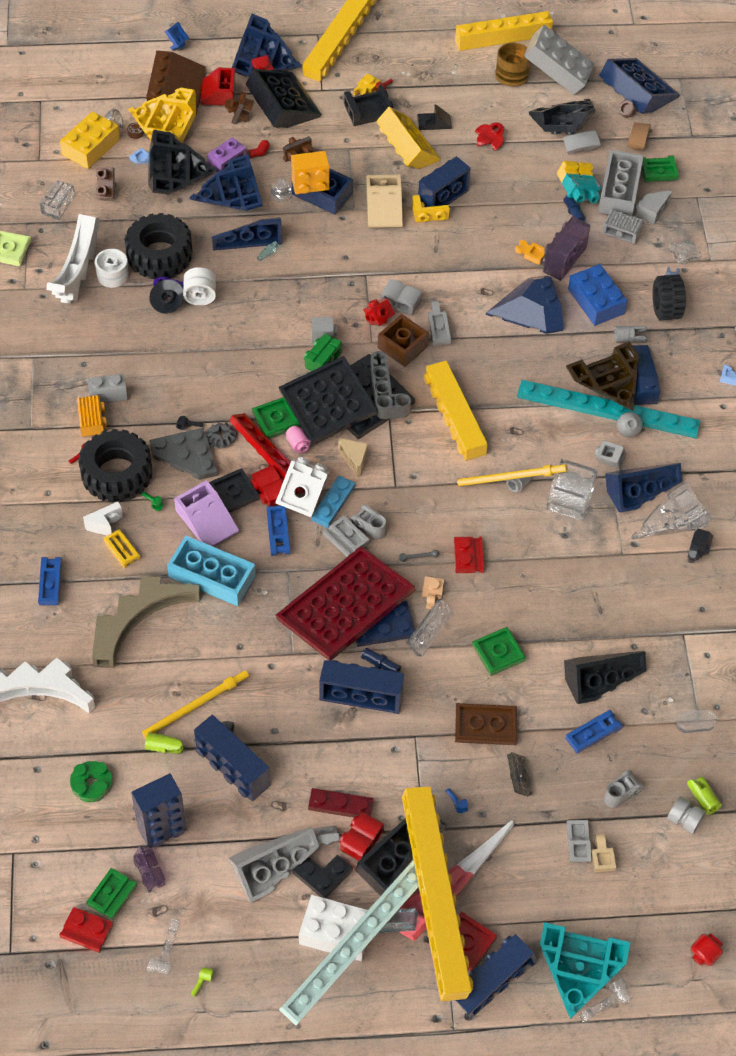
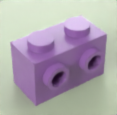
(224, 153)

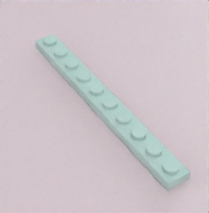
(351, 945)

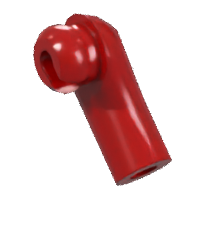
(261, 150)

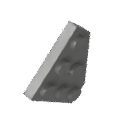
(186, 452)

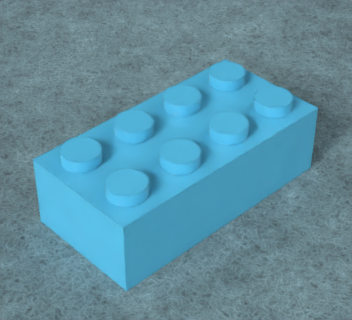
(211, 569)

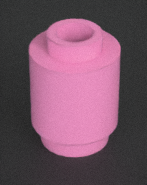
(298, 439)

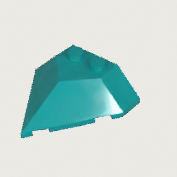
(581, 963)

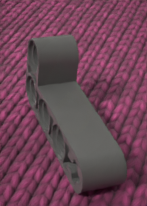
(387, 404)

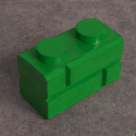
(323, 352)

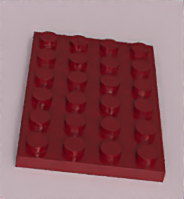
(345, 603)

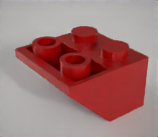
(218, 87)

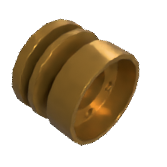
(511, 65)

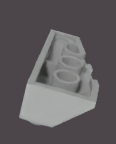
(268, 863)

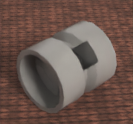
(686, 815)

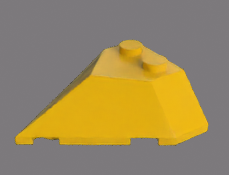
(168, 113)

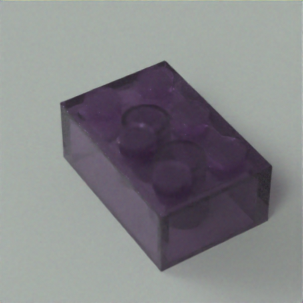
(566, 248)

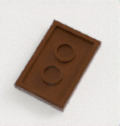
(486, 724)

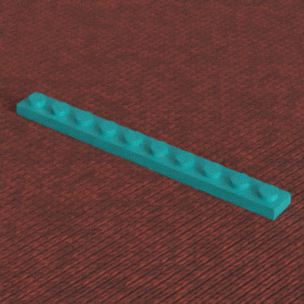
(606, 408)

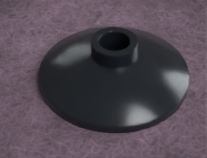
(166, 289)

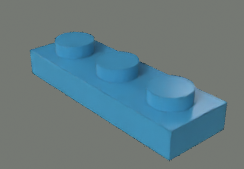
(333, 501)

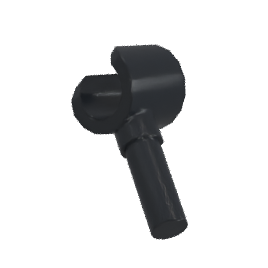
(183, 421)

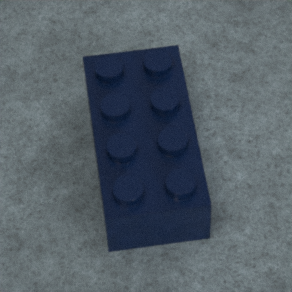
(361, 686)
(232, 758)
(159, 811)

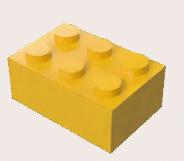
(90, 139)

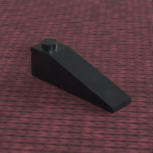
(598, 674)

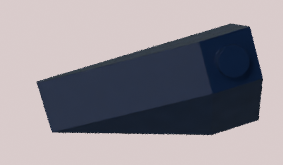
(250, 235)
(647, 381)
(636, 486)

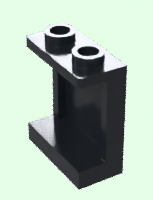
(366, 107)

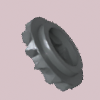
(214, 438)

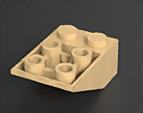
(384, 201)

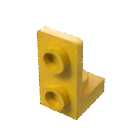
(424, 214)

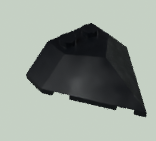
(564, 117)
(174, 164)

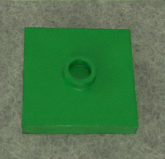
(275, 417)
(499, 651)

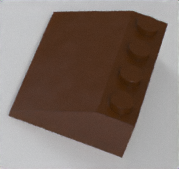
(175, 72)

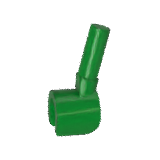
(156, 501)

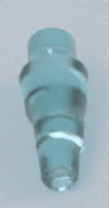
(269, 249)

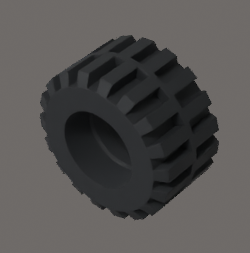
(669, 297)

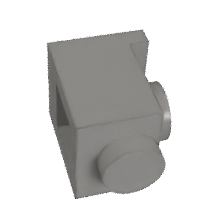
(610, 449)

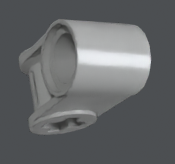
(370, 522)
(625, 787)

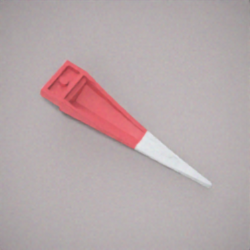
(460, 876)

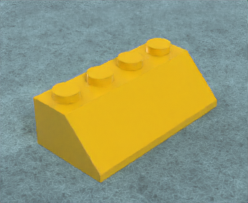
(407, 139)

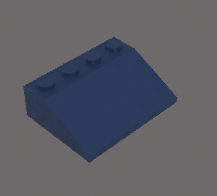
(637, 84)

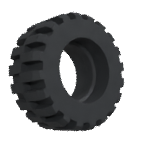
(158, 262)
(115, 446)

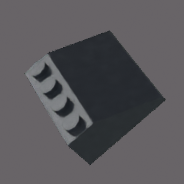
(281, 98)

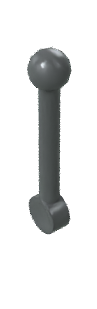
(403, 557)

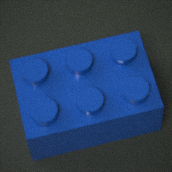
(597, 294)

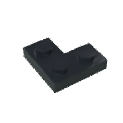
(323, 880)

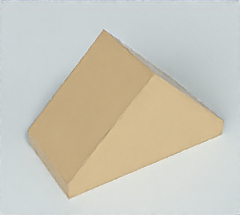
(353, 453)

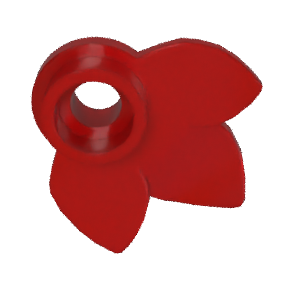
(488, 135)

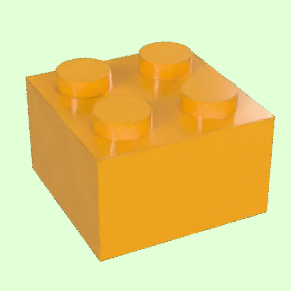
(310, 172)

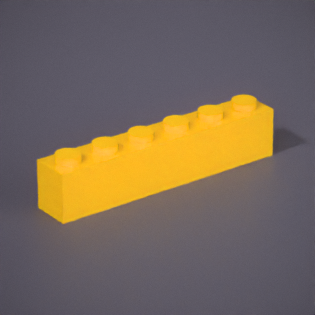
(500, 30)
(455, 411)

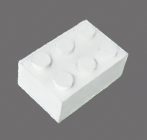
(328, 923)

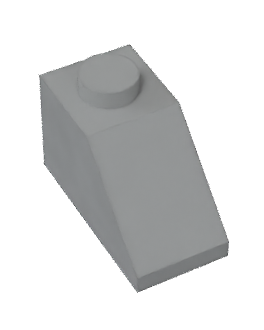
(653, 206)

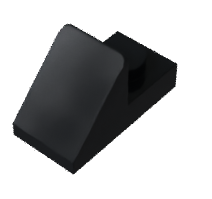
(434, 121)

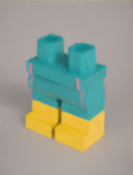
(579, 181)

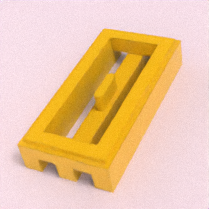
(129, 559)

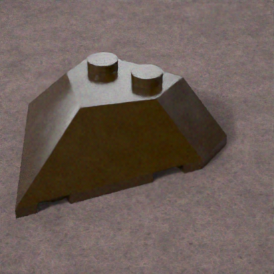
(612, 376)

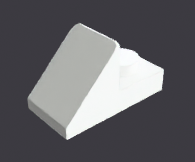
(100, 520)

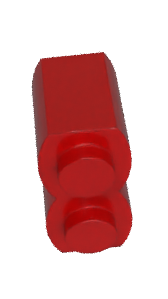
(268, 485)
(361, 837)

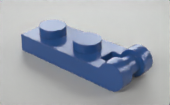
(278, 530)
(49, 581)
(593, 731)

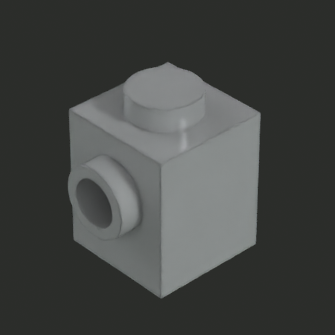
(323, 326)

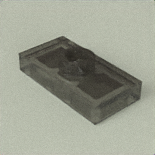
(519, 774)

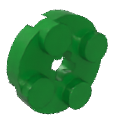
(87, 770)

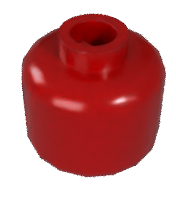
(706, 949)

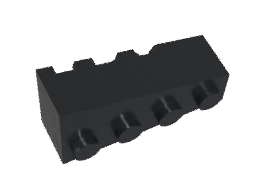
(387, 859)

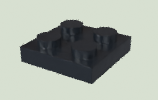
(235, 490)

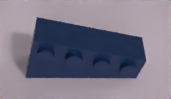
(496, 972)

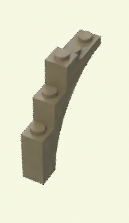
(153, 596)

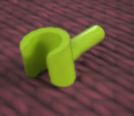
(205, 974)

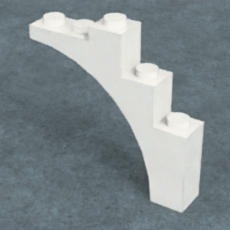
(67, 282)
(52, 681)

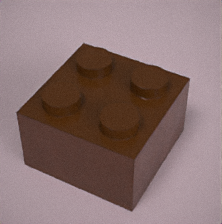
(403, 340)

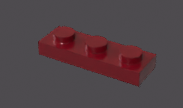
(339, 803)

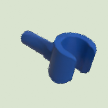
(460, 805)

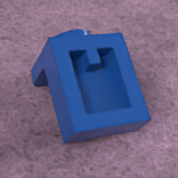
(177, 36)

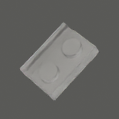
(345, 536)

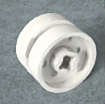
(111, 268)
(199, 286)

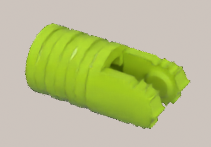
(163, 743)
(704, 795)

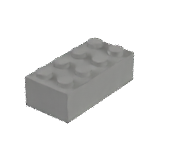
(559, 59)
(620, 182)

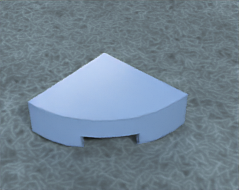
(139, 156)
(728, 375)

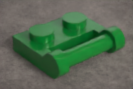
(659, 169)

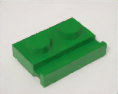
(111, 893)

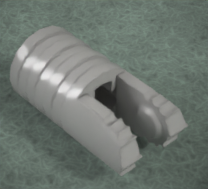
(627, 334)

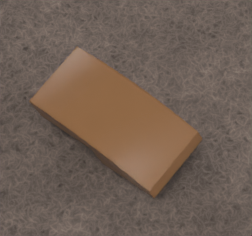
(639, 135)

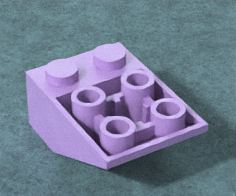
(205, 514)

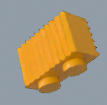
(90, 415)

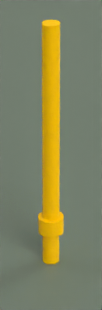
(546, 470)
(228, 684)

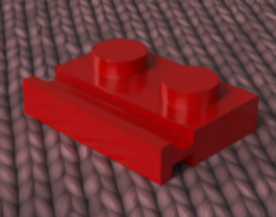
(468, 555)
(86, 929)

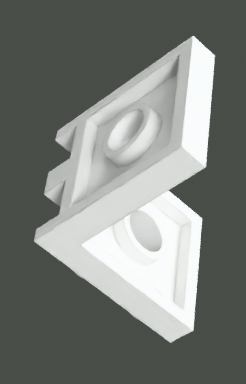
(303, 475)

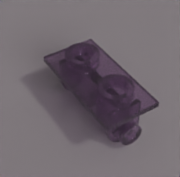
(144, 859)

